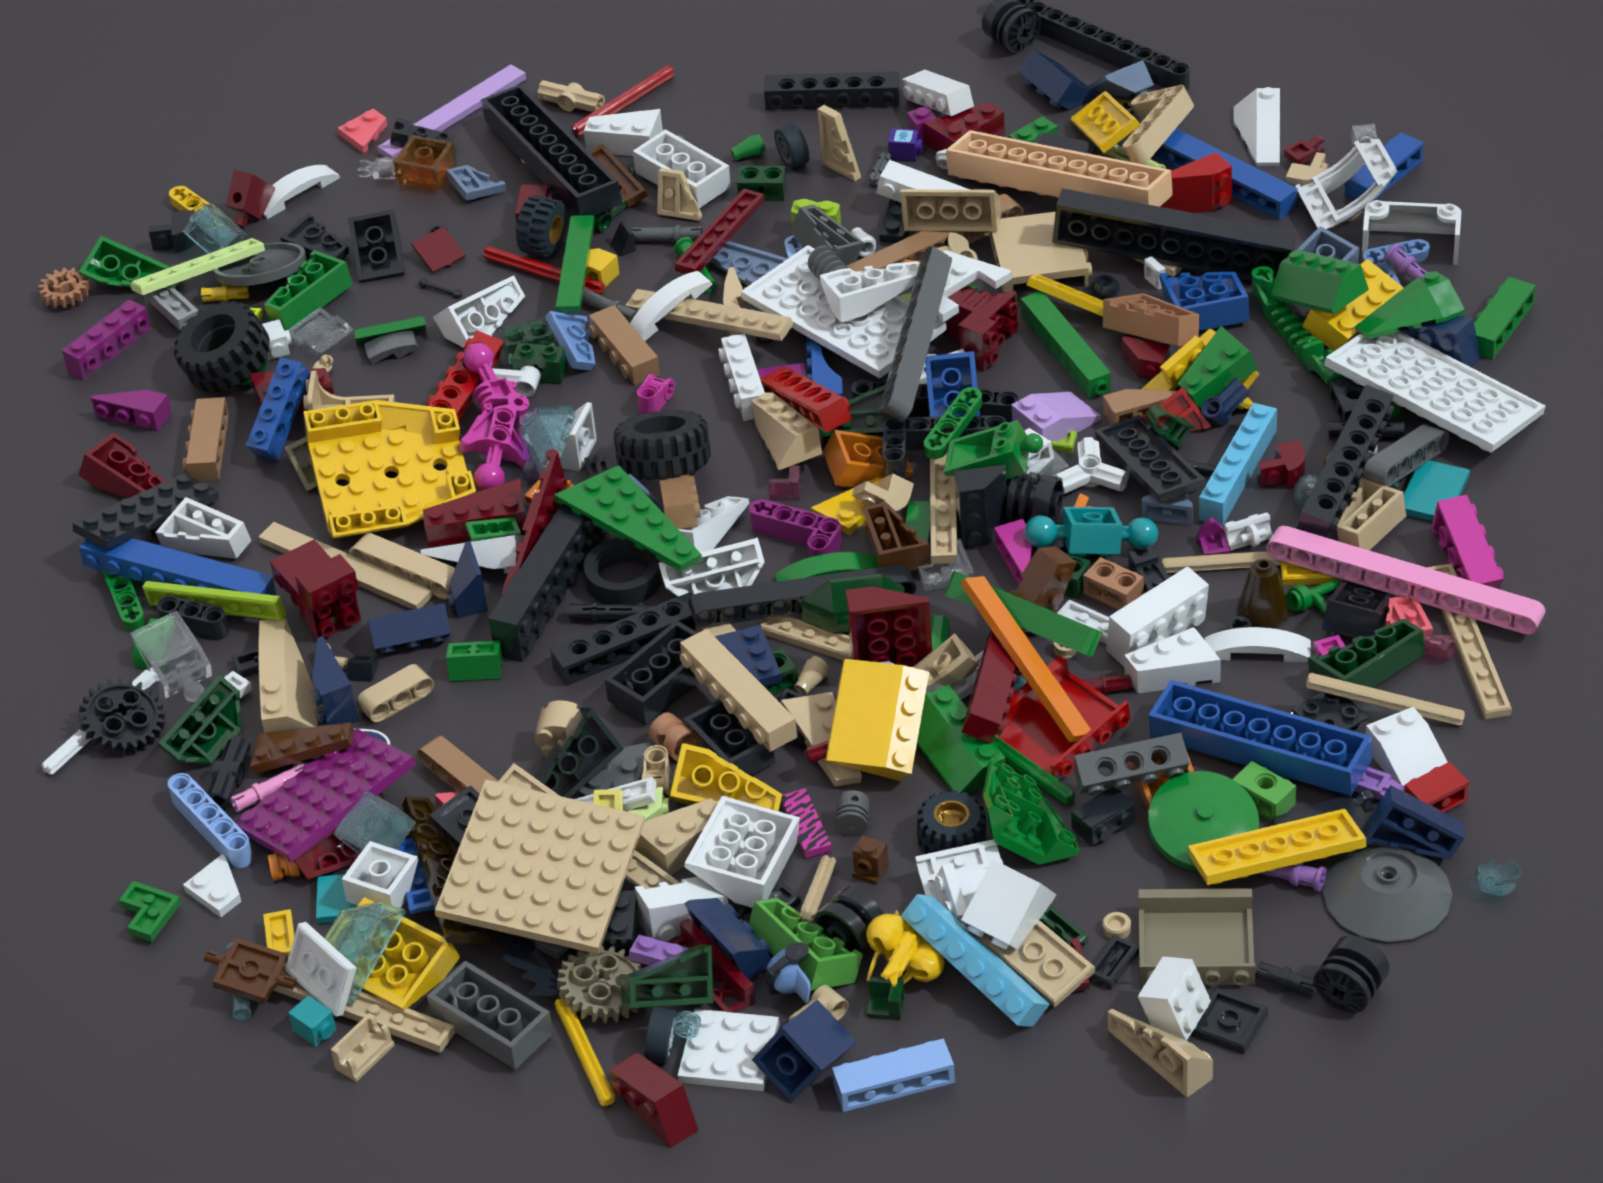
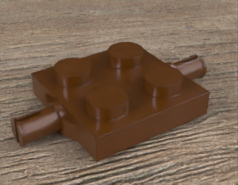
(250, 970)

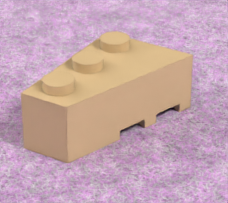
(1371, 514)
(672, 836)

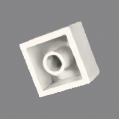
(1174, 997)

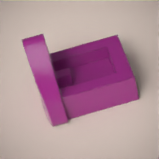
(1212, 538)

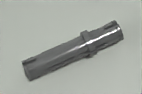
(665, 233)
(602, 302)

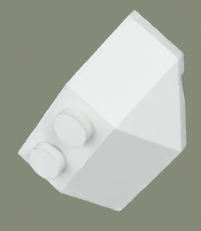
(720, 569)

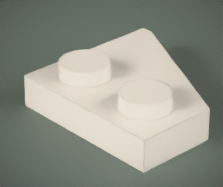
(214, 887)

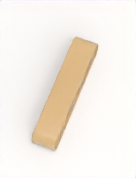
(405, 563)

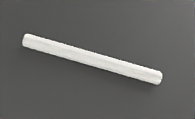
(78, 741)

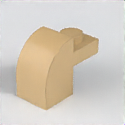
(1303, 174)
(891, 489)

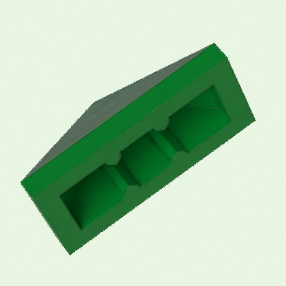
(492, 529)

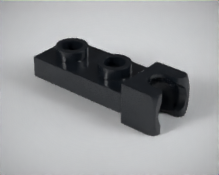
(404, 130)
(1148, 567)

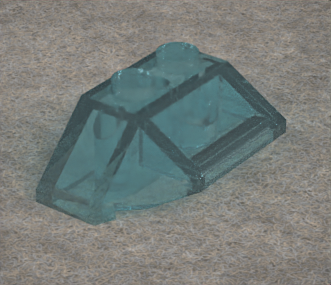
(362, 936)

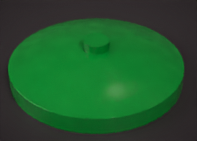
(1198, 810)

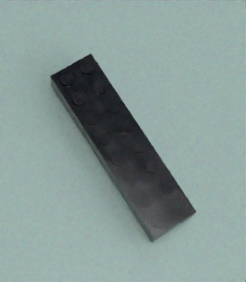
(542, 582)

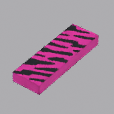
(811, 833)

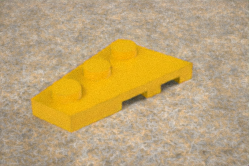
(844, 509)

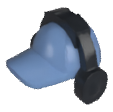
(785, 975)

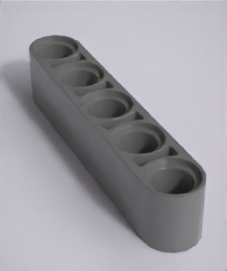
(1406, 455)

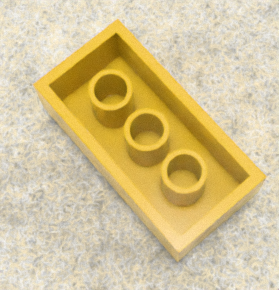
(1339, 327)

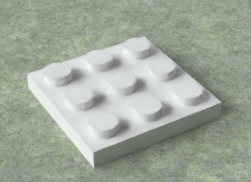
(725, 1050)

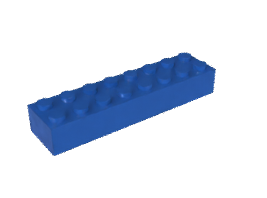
(1260, 734)

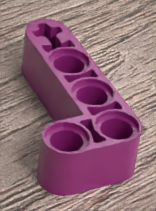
(796, 525)

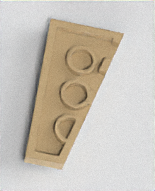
(814, 721)

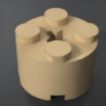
(552, 724)

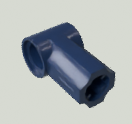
(1226, 402)

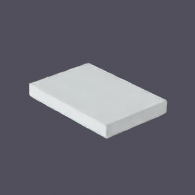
(320, 969)

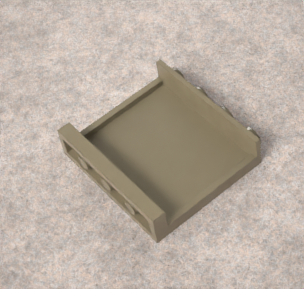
(1202, 926)

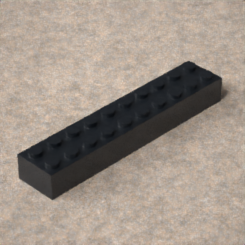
(551, 152)
(1167, 235)

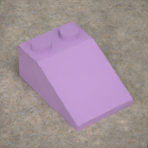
(1054, 414)

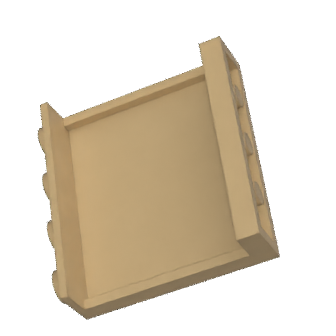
(1027, 249)

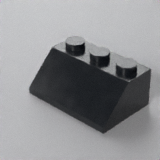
(980, 503)
(729, 739)

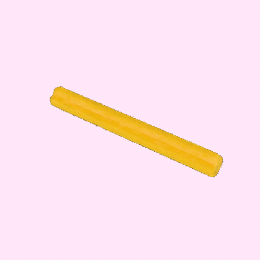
(585, 1054)

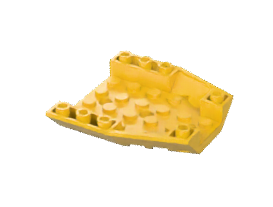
(379, 437)

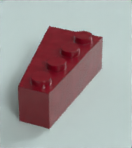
(447, 520)

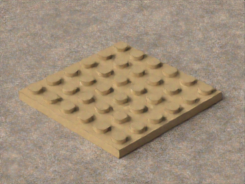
(540, 866)

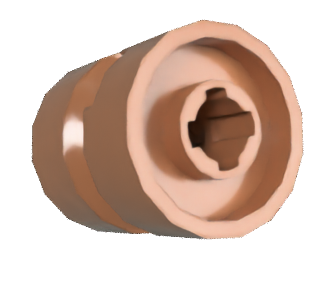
(671, 733)

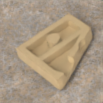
(676, 196)

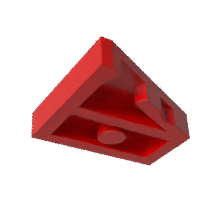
(1182, 404)

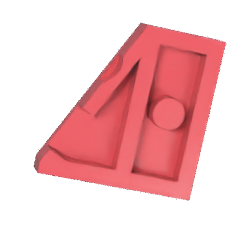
(363, 129)
(1411, 610)

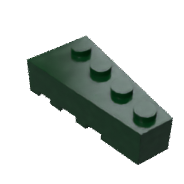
(1372, 658)

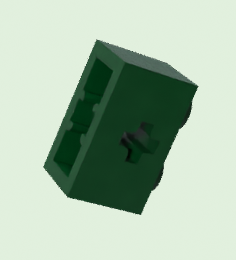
(546, 358)

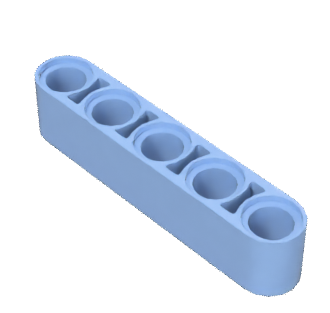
(210, 820)

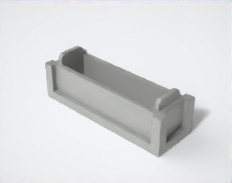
(172, 305)

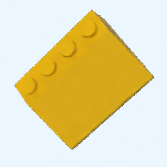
(877, 718)
(410, 964)

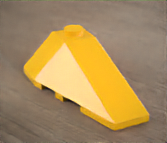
(705, 776)

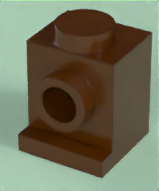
(870, 860)

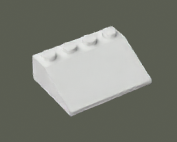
(743, 850)

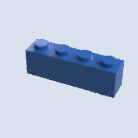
(1405, 154)

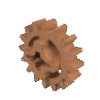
(64, 288)

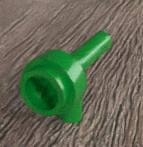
(1301, 598)

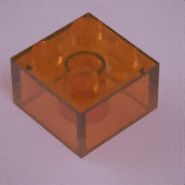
(424, 162)

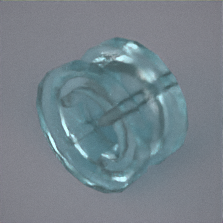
(687, 1024)

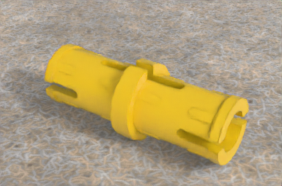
(225, 293)

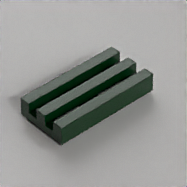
(1065, 923)

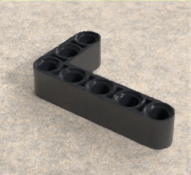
(910, 436)

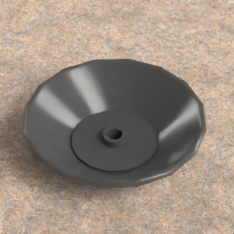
(1387, 894)

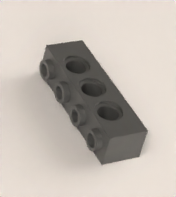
(1168, 747)

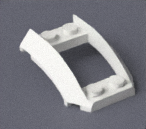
(1315, 193)
(963, 859)

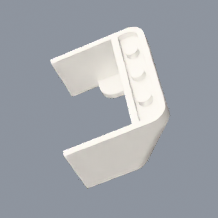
(1413, 219)

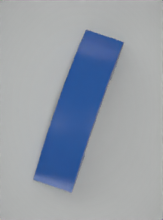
(419, 897)

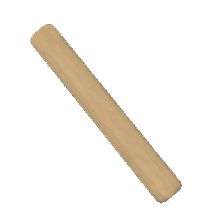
(817, 888)

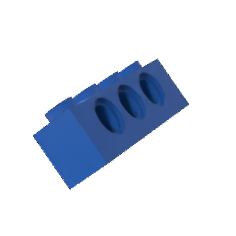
(278, 409)

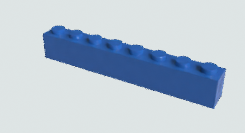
(1248, 182)
(161, 564)

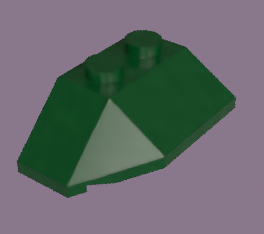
(828, 605)
(206, 725)

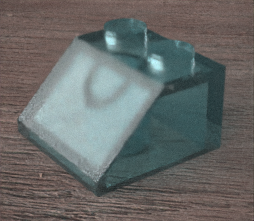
(213, 229)
(374, 821)

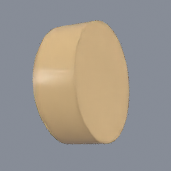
(1116, 924)

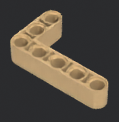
(1159, 116)

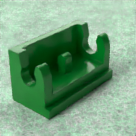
(474, 660)

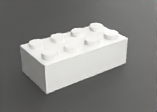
(705, 174)
(1158, 614)

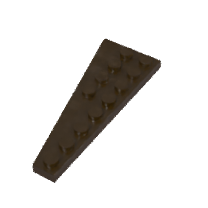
(436, 858)

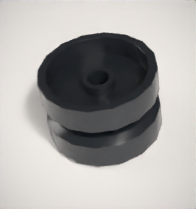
(848, 918)

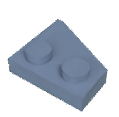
(472, 183)

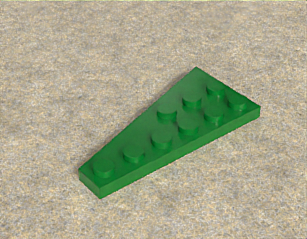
(629, 513)

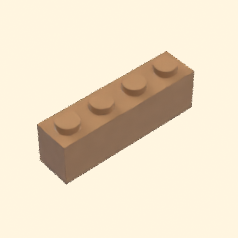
(623, 344)
(206, 439)
(680, 501)

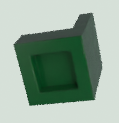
(885, 1000)

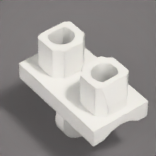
(1248, 531)

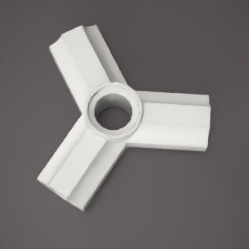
(1091, 471)

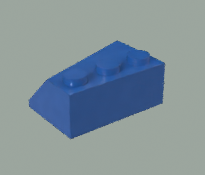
(1214, 296)

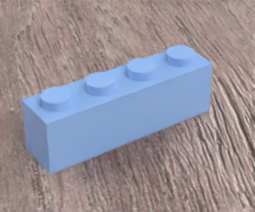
(893, 1075)

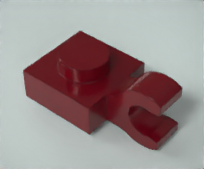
(1302, 151)

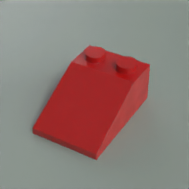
(1201, 185)

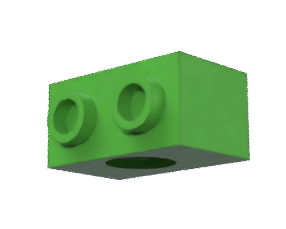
(1269, 791)

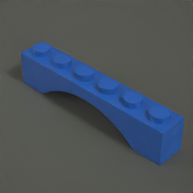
(821, 372)

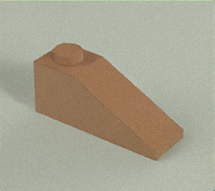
(1131, 402)

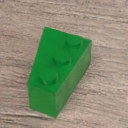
(1216, 367)

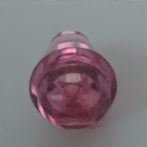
(1439, 646)

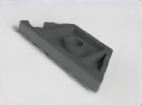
(623, 769)

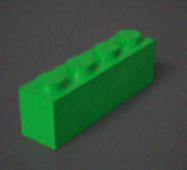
(1503, 315)

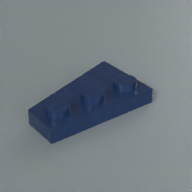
(753, 652)

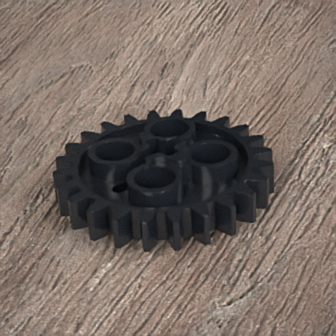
(121, 716)

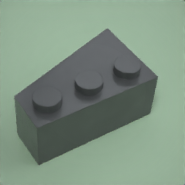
(817, 229)

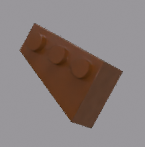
(892, 539)
(1046, 578)

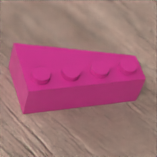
(1466, 541)

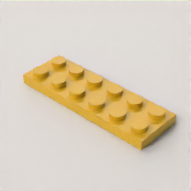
(1276, 846)

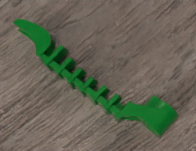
(1305, 346)

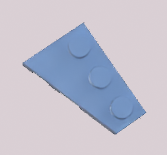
(573, 336)

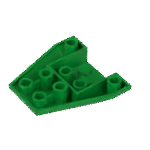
(1024, 818)

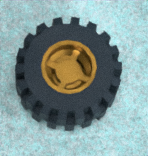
(541, 226)
(950, 821)

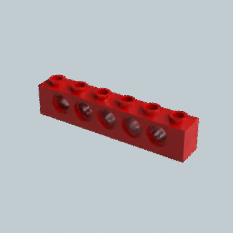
(460, 382)
(810, 399)

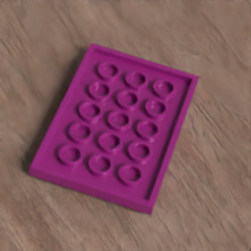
(323, 795)

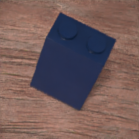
(803, 1050)

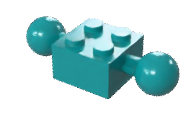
(1091, 531)

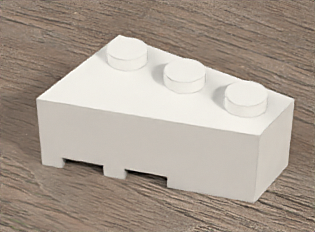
(622, 131)

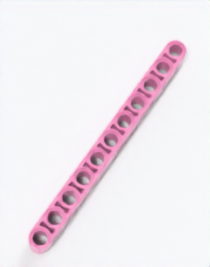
(1406, 579)

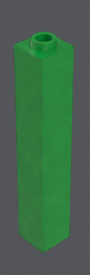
(1066, 344)

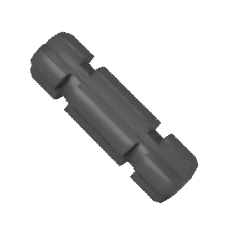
(878, 168)

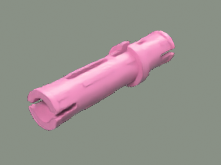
(259, 791)

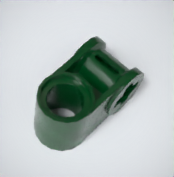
(1172, 426)

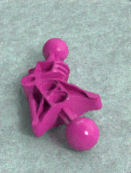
(493, 429)

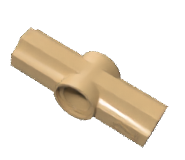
(570, 96)

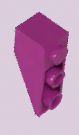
(137, 408)

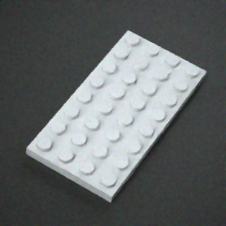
(798, 294)
(1437, 387)

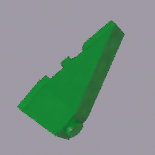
(118, 264)
(1420, 301)

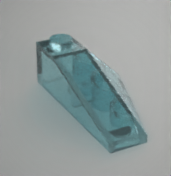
(545, 430)

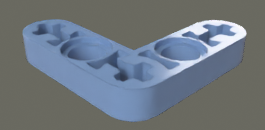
(1417, 248)

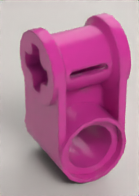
(654, 393)

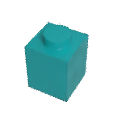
(312, 1021)

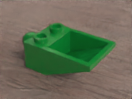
(993, 447)

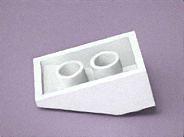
(1404, 746)

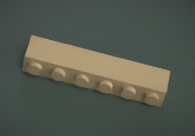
(738, 690)

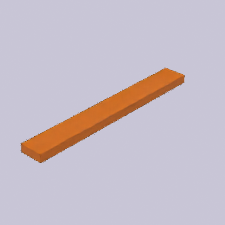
(1026, 658)

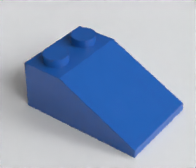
(947, 378)

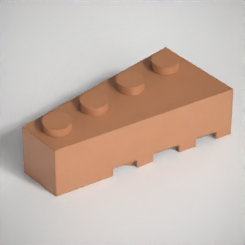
(1150, 319)

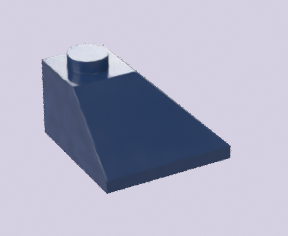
(467, 585)

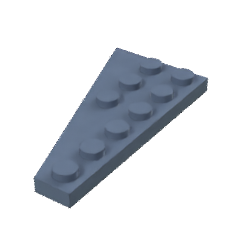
(748, 262)

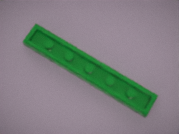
(575, 264)

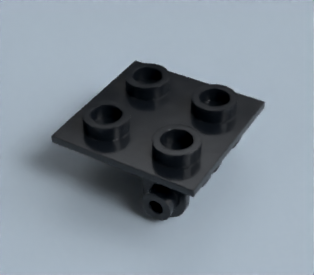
(1331, 710)

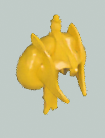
(903, 950)

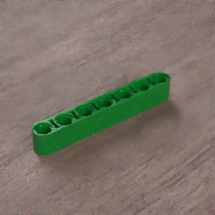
(1036, 618)

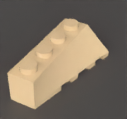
(785, 431)

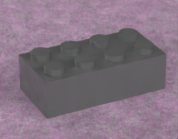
(490, 1014)

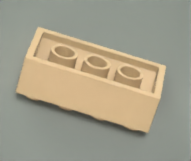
(950, 210)

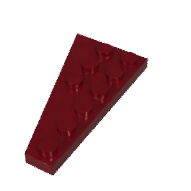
(540, 511)

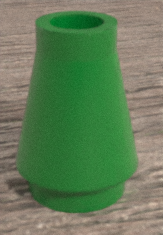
(748, 148)

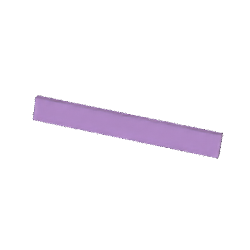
(462, 105)

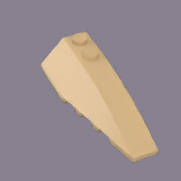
(283, 680)

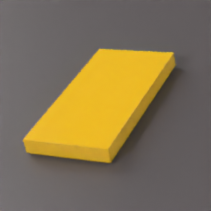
(1104, 122)

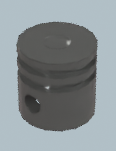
(852, 815)

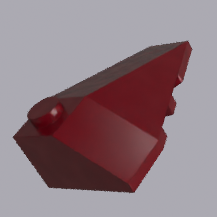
(117, 468)
(326, 856)

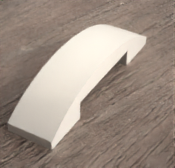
(296, 183)
(666, 299)
(1260, 641)

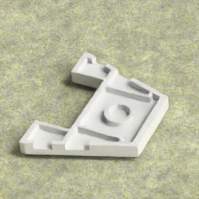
(964, 271)

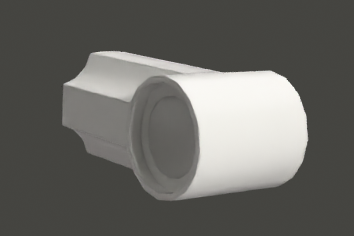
(526, 379)

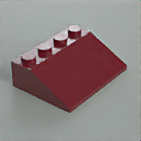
(888, 626)

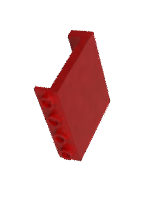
(1039, 738)

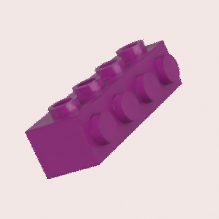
(106, 339)

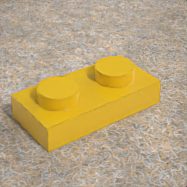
(279, 930)

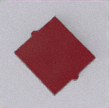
(438, 250)

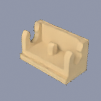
(361, 1048)

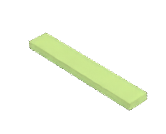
(197, 266)

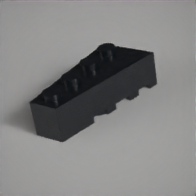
(578, 754)

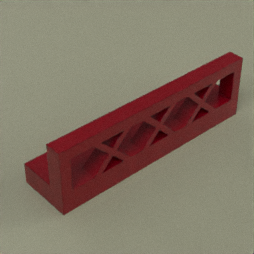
(722, 970)

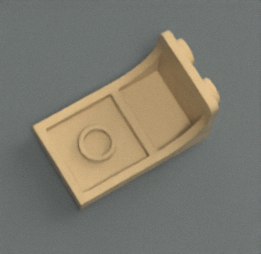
(319, 398)

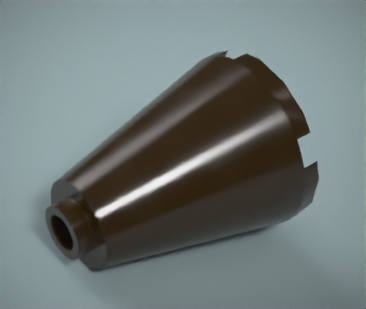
(1263, 596)

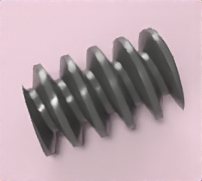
(824, 260)

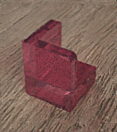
(786, 489)

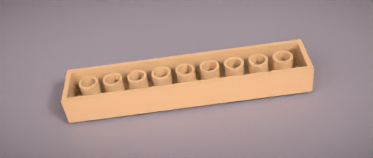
(1050, 169)

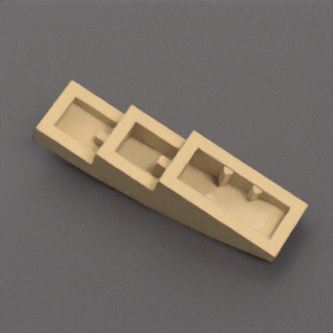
(732, 293)

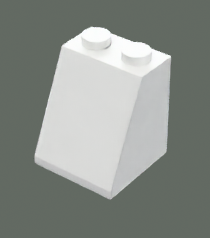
(1006, 906)

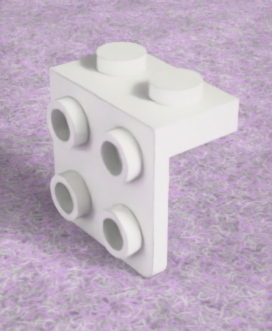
(957, 888)

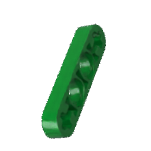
(957, 424)
(122, 595)

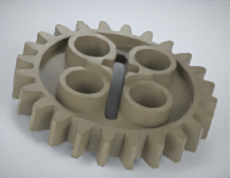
(594, 983)

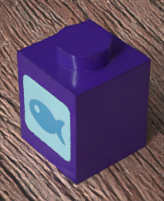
(904, 144)

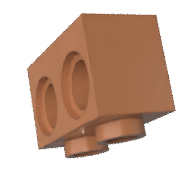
(1112, 584)

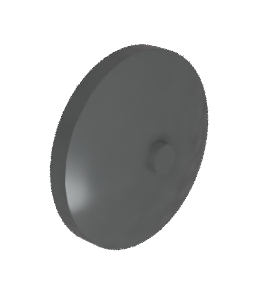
(274, 263)

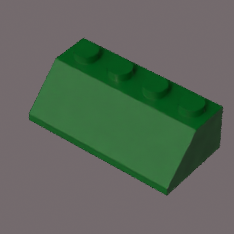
(1318, 281)
(954, 755)

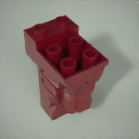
(982, 323)
(320, 587)

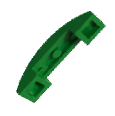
(826, 564)

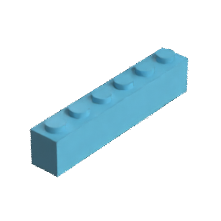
(1238, 463)
(975, 960)

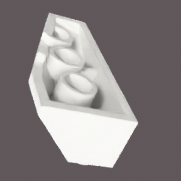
(1259, 125)
(860, 292)
(715, 522)

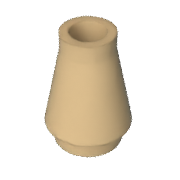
(812, 674)

